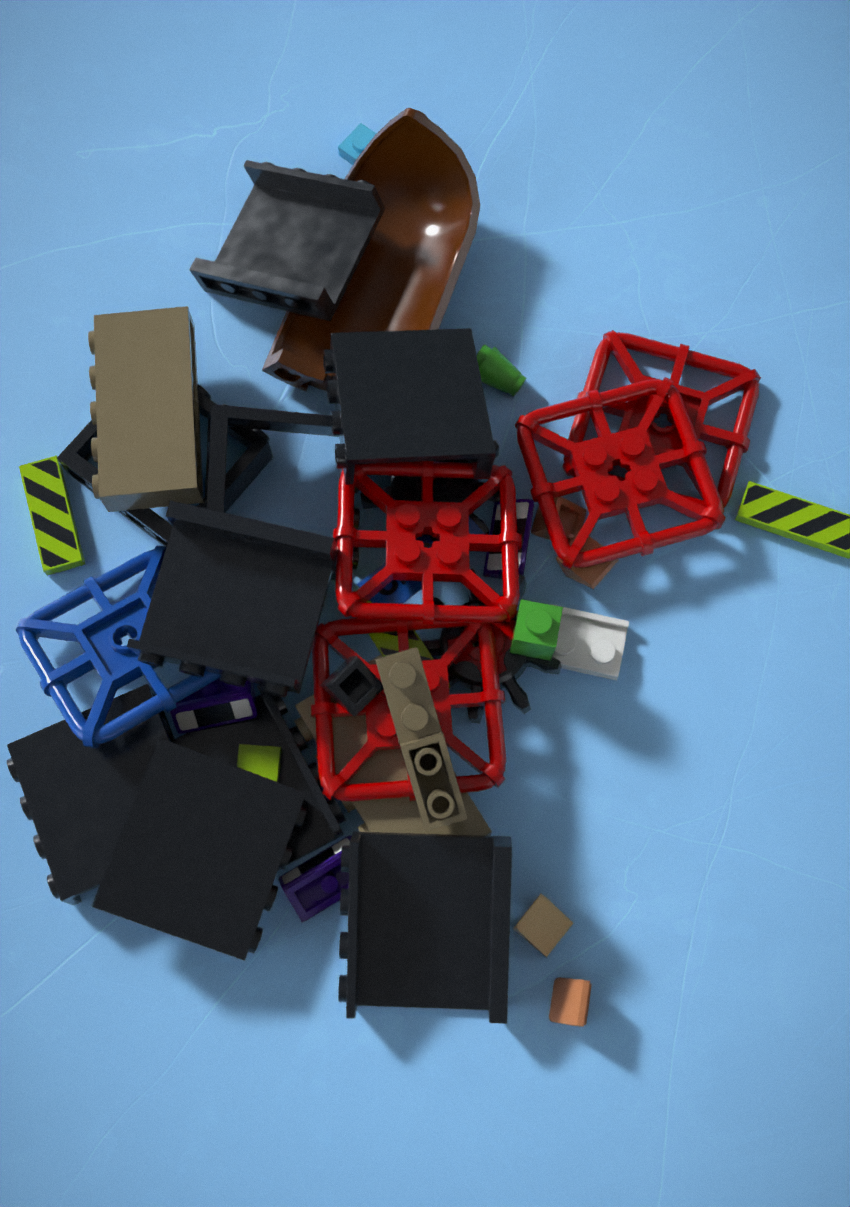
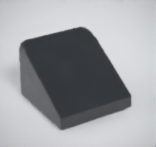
(353, 685)

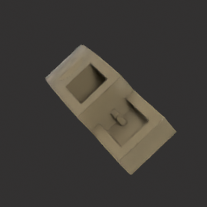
(421, 739)

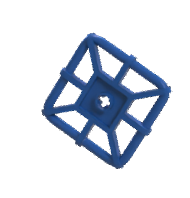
(102, 643)

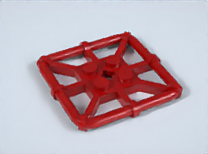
(696, 402)
(607, 495)
(442, 562)
(380, 726)

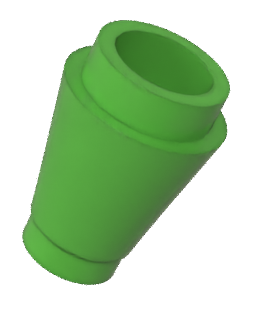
(499, 371)

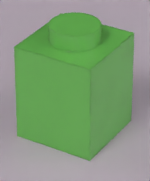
(536, 629)

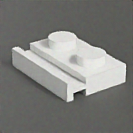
(591, 643)

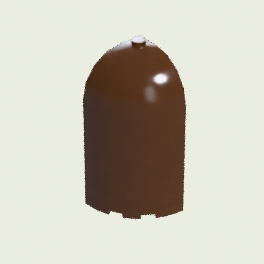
(411, 256)

